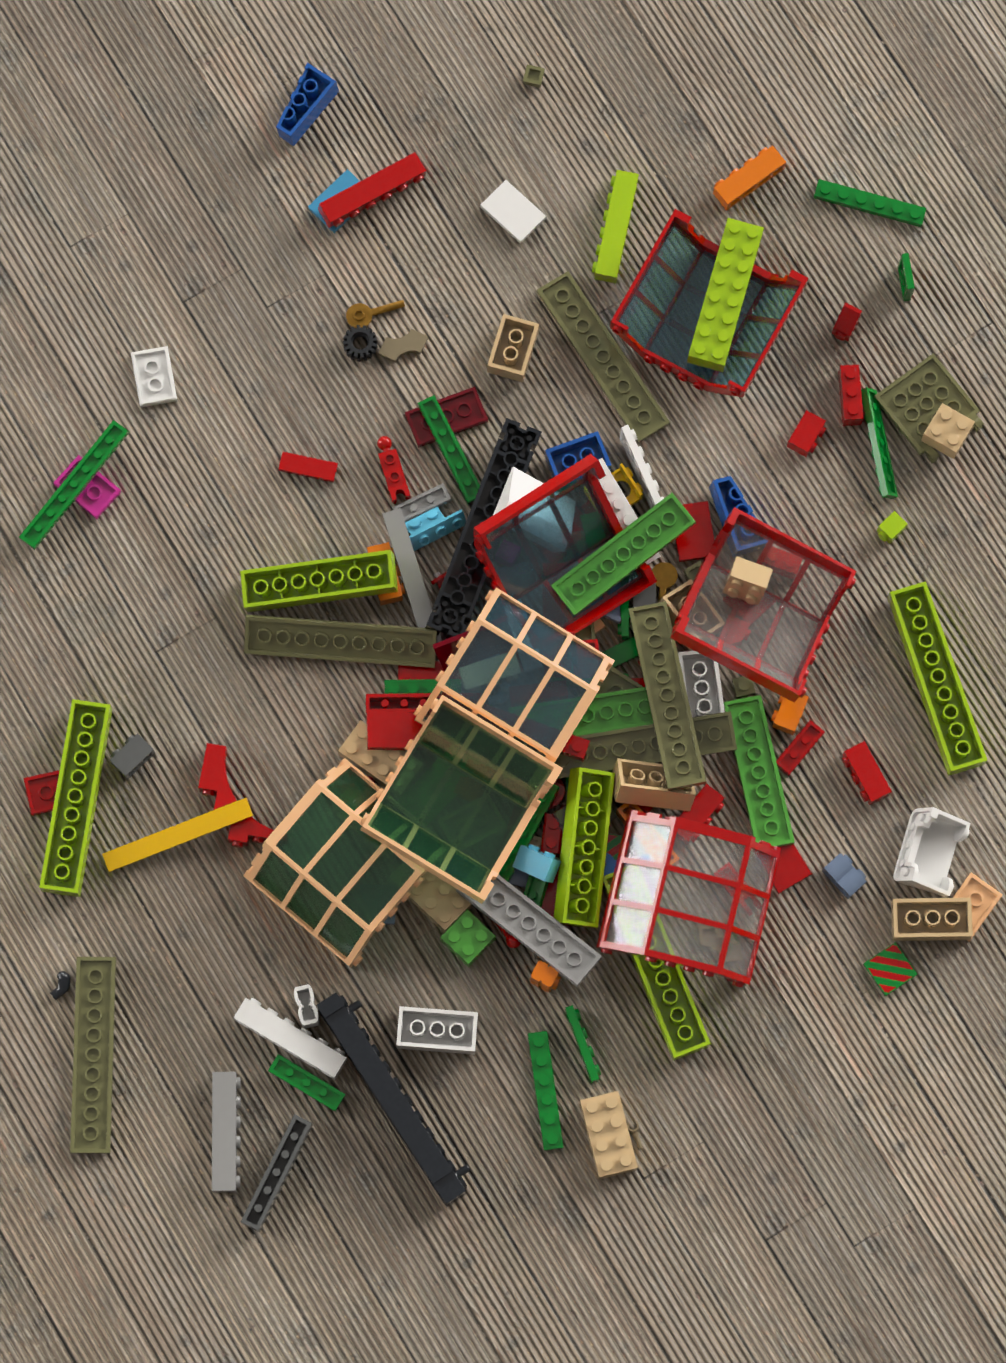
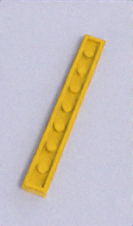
(177, 834)

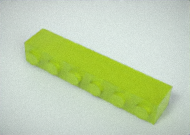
(616, 226)

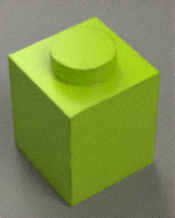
(891, 527)

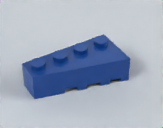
(308, 101)
(727, 496)

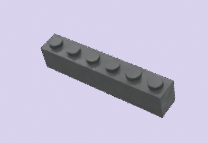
(276, 1173)

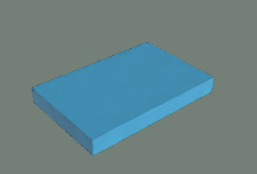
(345, 181)

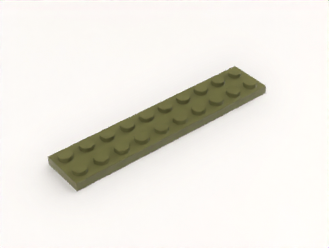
(603, 356)
(340, 641)
(667, 696)
(639, 743)
(93, 1055)

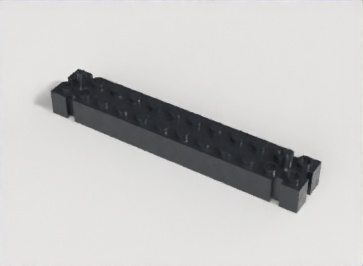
(465, 572)
(388, 1094)

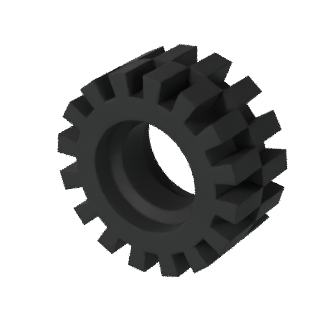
(357, 353)

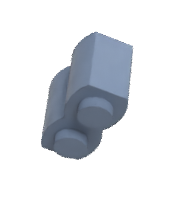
(844, 875)

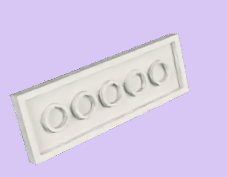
(642, 470)

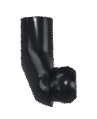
(63, 985)

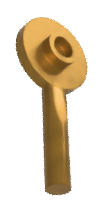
(362, 315)
(666, 577)

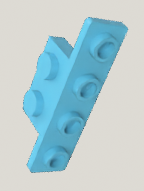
(433, 526)

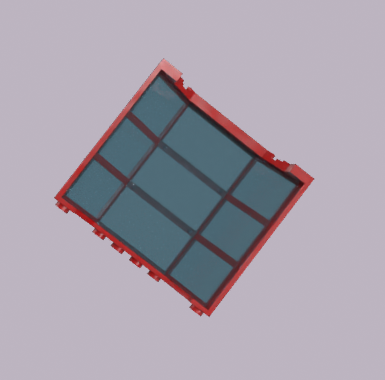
(666, 303)
(548, 536)

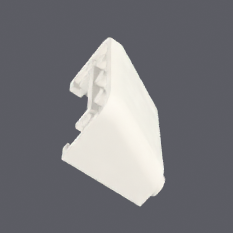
(929, 850)

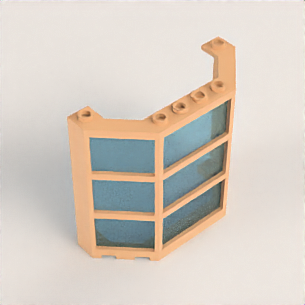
(521, 675)

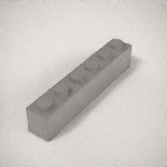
(225, 1132)

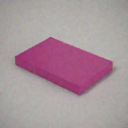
(96, 495)

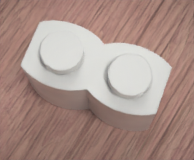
(307, 1010)

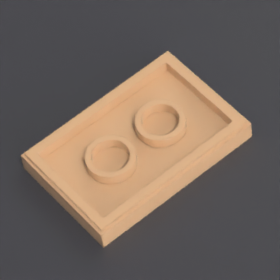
(982, 899)

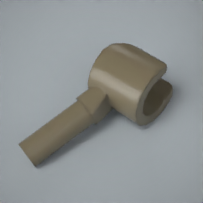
(635, 1134)

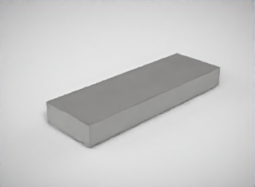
(424, 502)

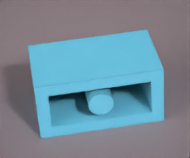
(537, 864)

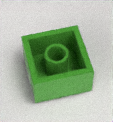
(467, 938)

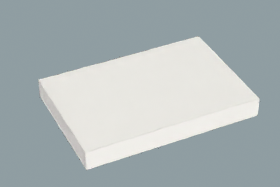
(513, 211)
(154, 376)

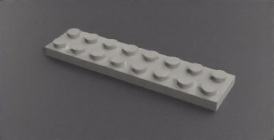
(537, 931)

